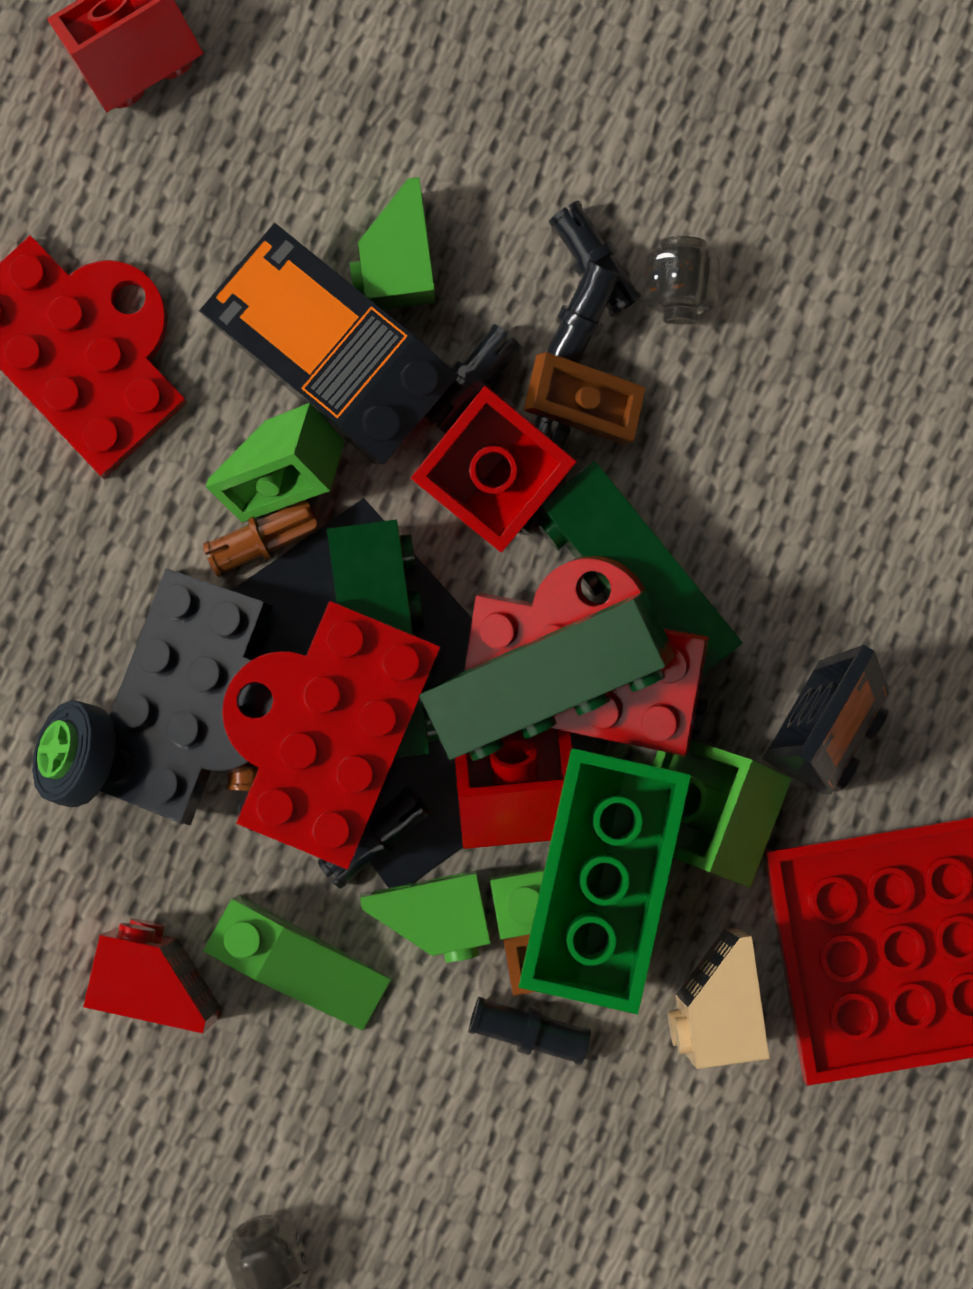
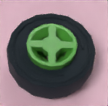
(73, 754)

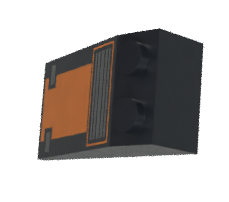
(329, 344)
(831, 719)

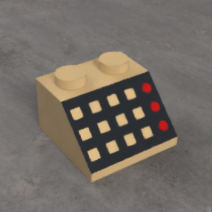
(721, 1006)

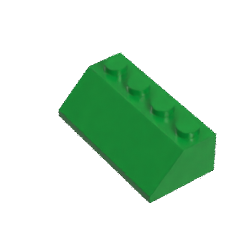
(604, 881)

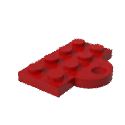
(81, 355)
(650, 718)
(328, 730)

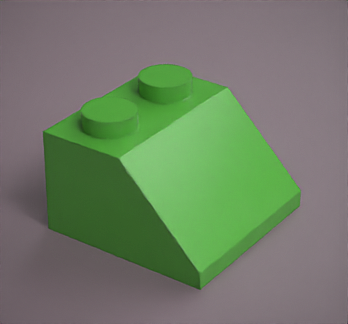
(725, 810)

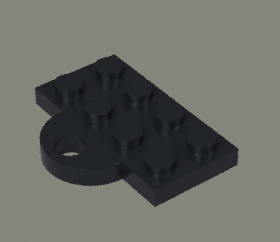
(175, 692)

